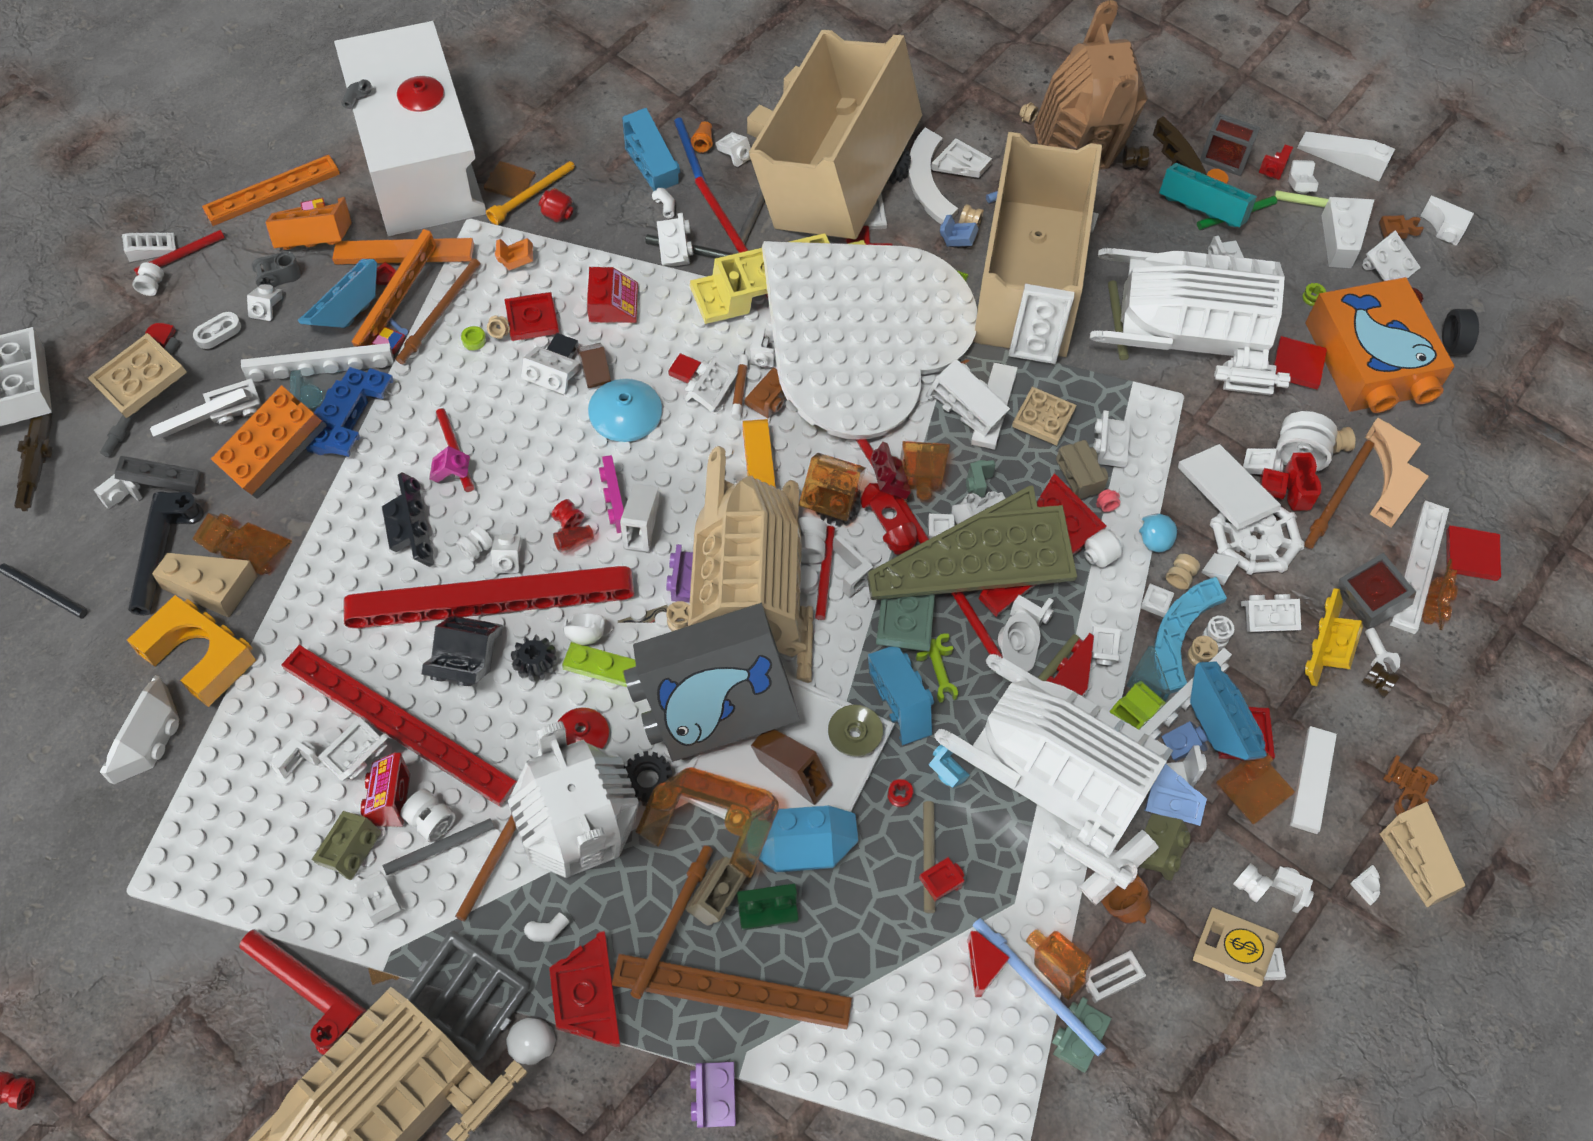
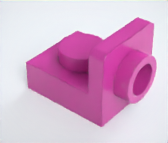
(449, 462)

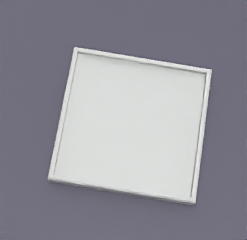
(815, 710)

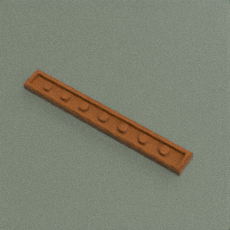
(737, 992)

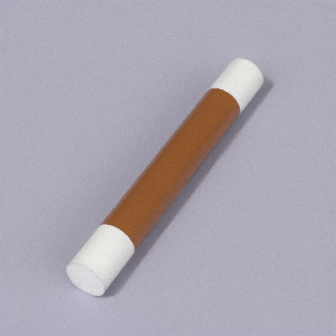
(739, 387)

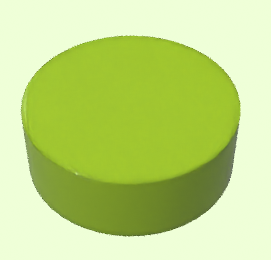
(473, 338)

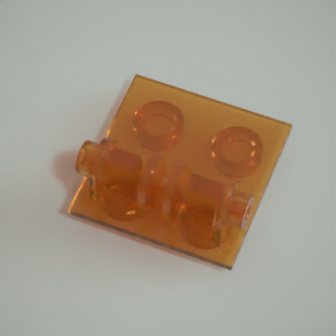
(253, 545)
(1438, 600)
(1255, 787)

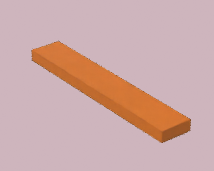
(270, 190)
(396, 250)
(396, 289)

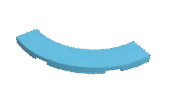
(1176, 623)

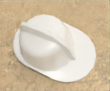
(1020, 640)

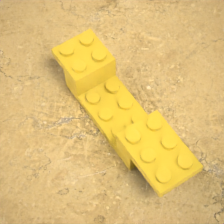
(735, 282)

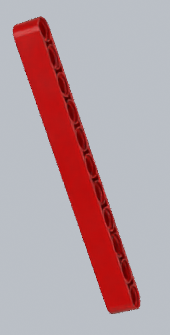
(488, 597)

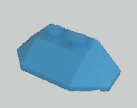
(346, 298)
(1225, 713)
(809, 838)

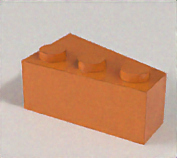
(310, 226)

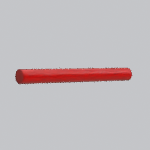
(186, 250)
(452, 442)
(825, 575)

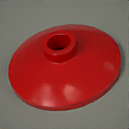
(420, 93)
(596, 727)

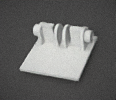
(1391, 259)

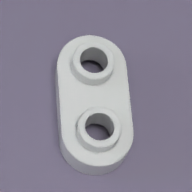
(217, 330)

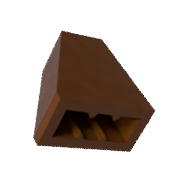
(793, 764)

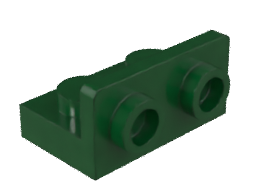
(767, 906)

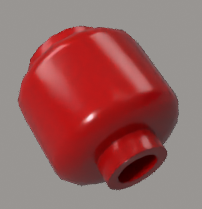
(556, 205)

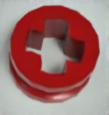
(902, 785)

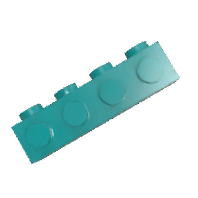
(1207, 195)

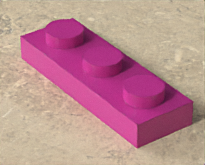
(612, 492)

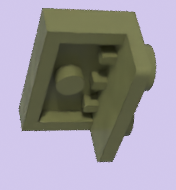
(1171, 838)

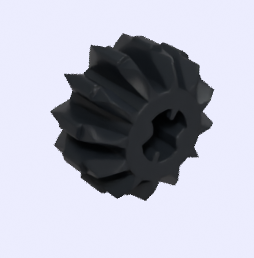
(543, 653)

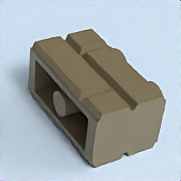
(1082, 469)
(715, 892)

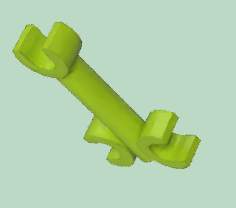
(935, 653)

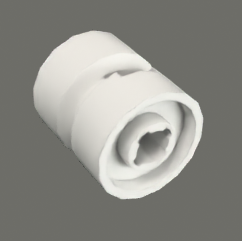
(812, 540)
(429, 816)

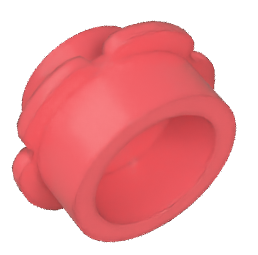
(1108, 500)

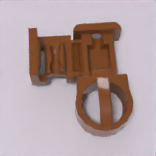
(1412, 781)

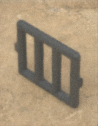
(498, 972)

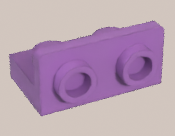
(680, 581)
(714, 1094)

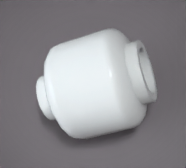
(1103, 548)

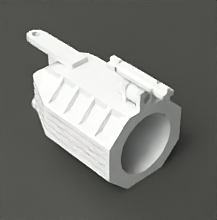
(1202, 307)
(1068, 761)
(572, 804)

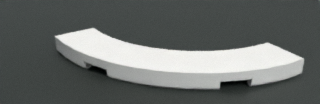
(921, 178)

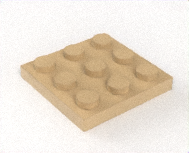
(137, 375)

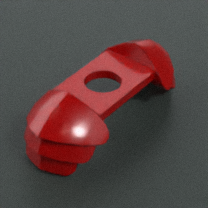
(900, 533)

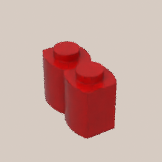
(1302, 481)

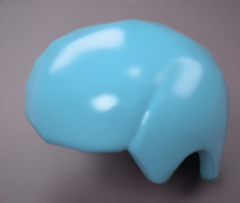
(1158, 532)

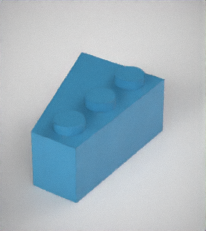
(649, 150)
(903, 692)

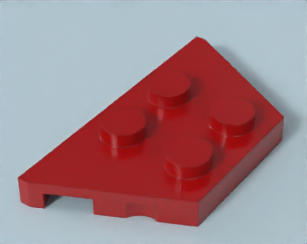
(585, 993)

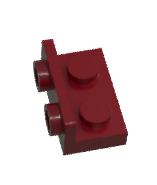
(889, 472)

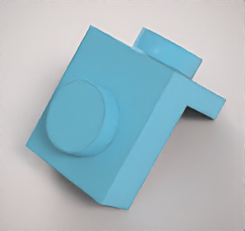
(947, 768)

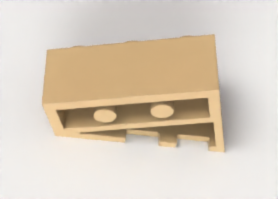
(206, 581)
(1423, 854)

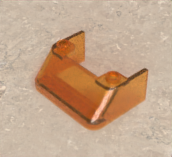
(748, 814)

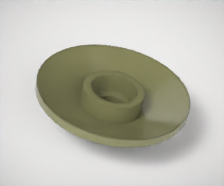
(857, 719)

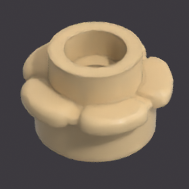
(1029, 112)
(492, 327)

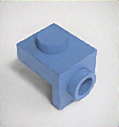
(958, 234)
(1183, 739)

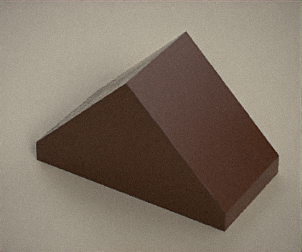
(594, 364)

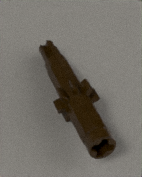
(33, 454)

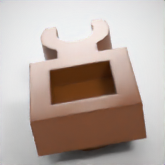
(1403, 227)

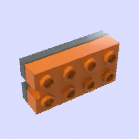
(268, 442)

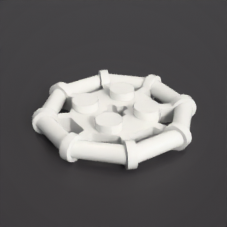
(1263, 548)

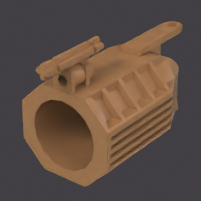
(1094, 93)

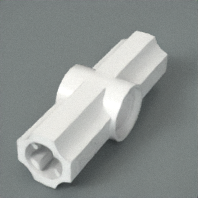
(1128, 857)

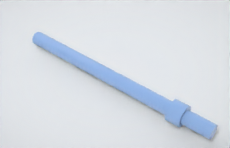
(1040, 988)

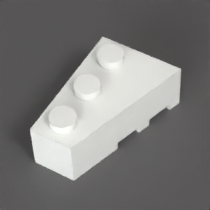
(1345, 228)
(968, 397)

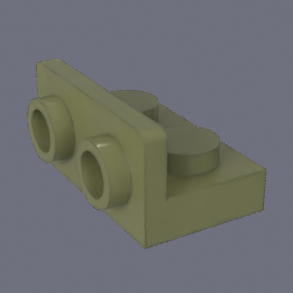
(347, 844)

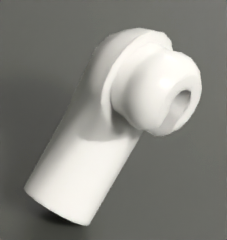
(546, 931)

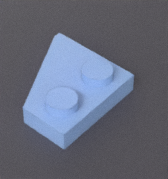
(1175, 798)

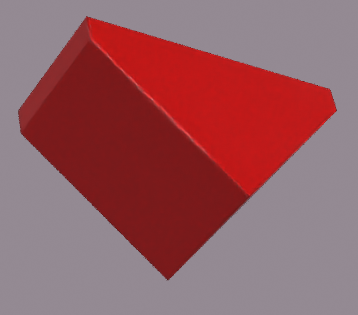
(985, 962)

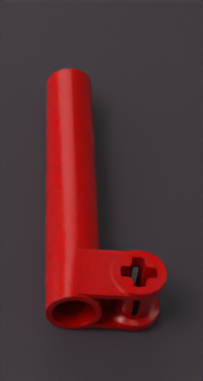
(338, 1008)

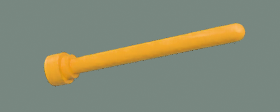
(497, 214)

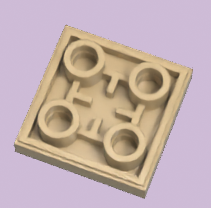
(1044, 416)

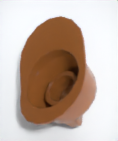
(1129, 904)

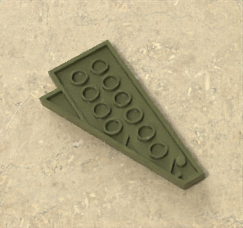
(994, 549)

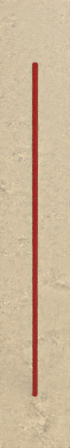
(863, 443)

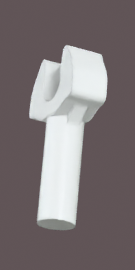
(1381, 654)

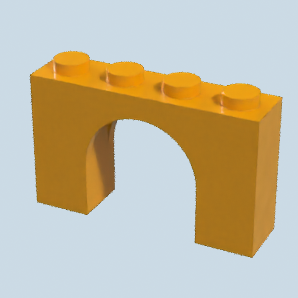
(181, 621)

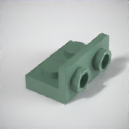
(1070, 1046)

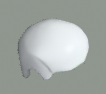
(584, 628)
(530, 1041)

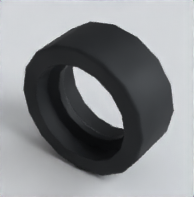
(1460, 331)

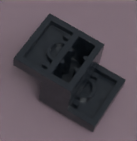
(462, 650)

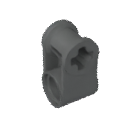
(277, 268)

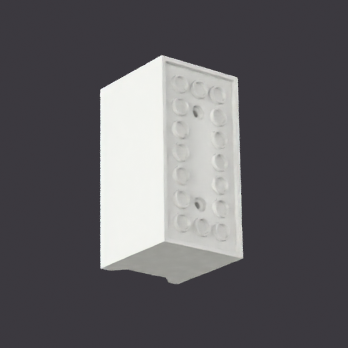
(413, 157)

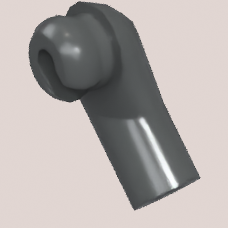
(356, 91)

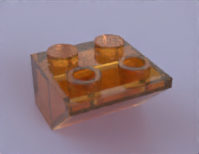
(831, 486)

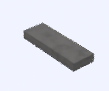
(157, 474)

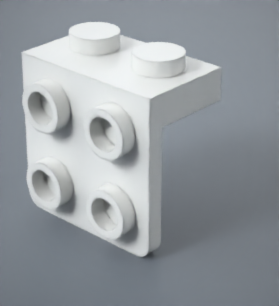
(350, 750)

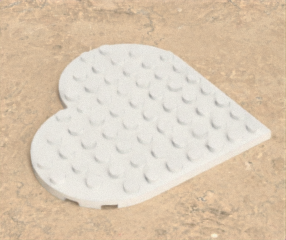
(862, 329)

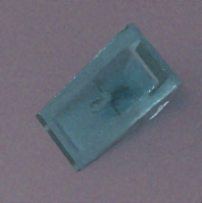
(1151, 674)

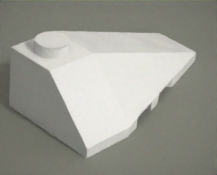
(1355, 154)

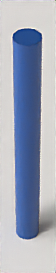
(688, 148)

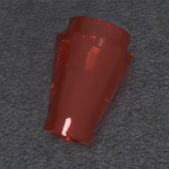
(570, 538)

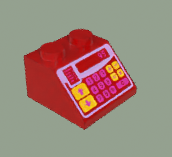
(611, 296)
(386, 791)

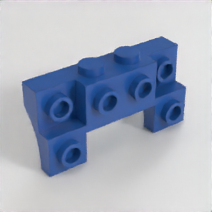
(343, 408)

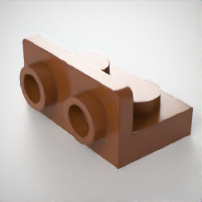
(767, 395)

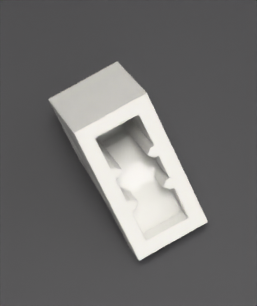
(1447, 219)

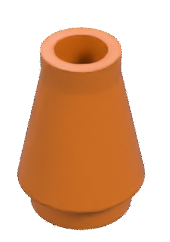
(702, 138)

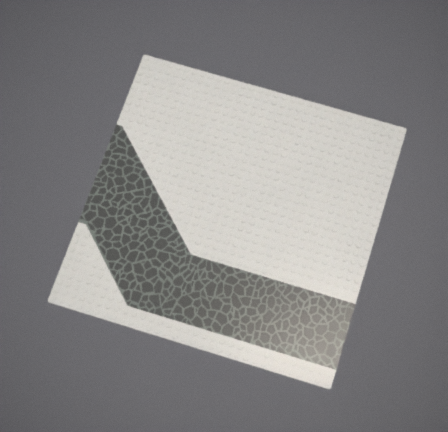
(916, 1035)

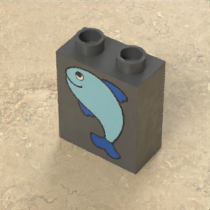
(711, 683)

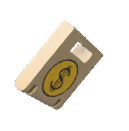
(1242, 949)

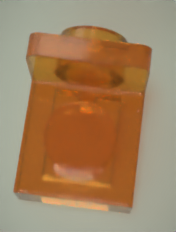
(214, 531)

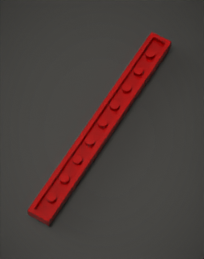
(400, 725)

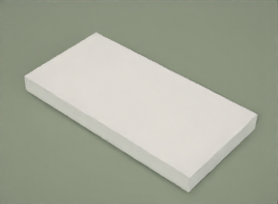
(1041, 323)
(1229, 486)

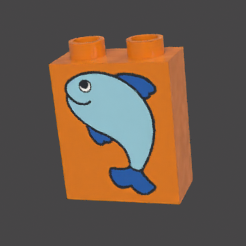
(1379, 345)

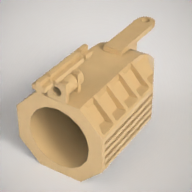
(751, 555)
(387, 1083)

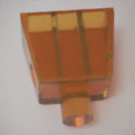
(924, 466)
(1060, 962)

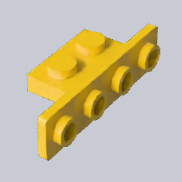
(1336, 640)

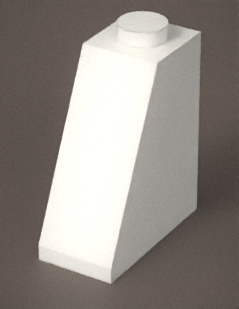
(640, 517)

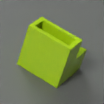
(1138, 705)

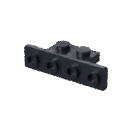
(406, 521)

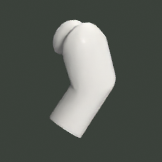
(663, 196)

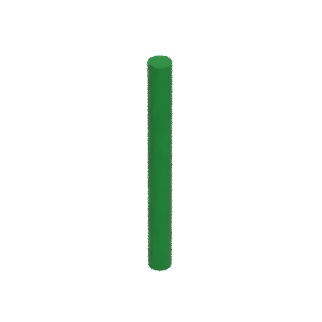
(1257, 206)

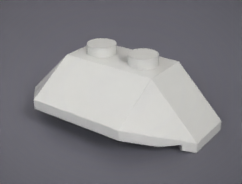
(142, 734)

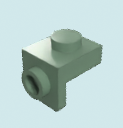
(977, 474)

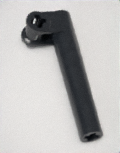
(164, 510)

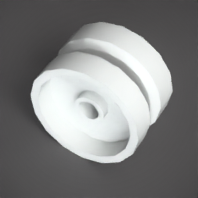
(1307, 433)

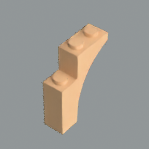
(1400, 478)

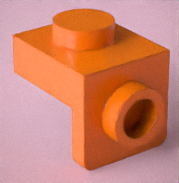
(514, 254)

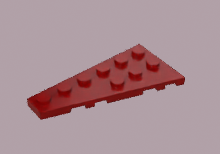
(1081, 525)

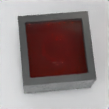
(1229, 144)
(1376, 591)

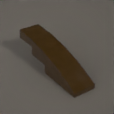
(1176, 146)

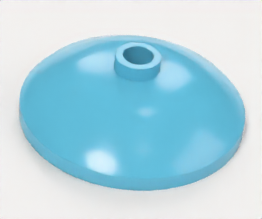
(625, 419)

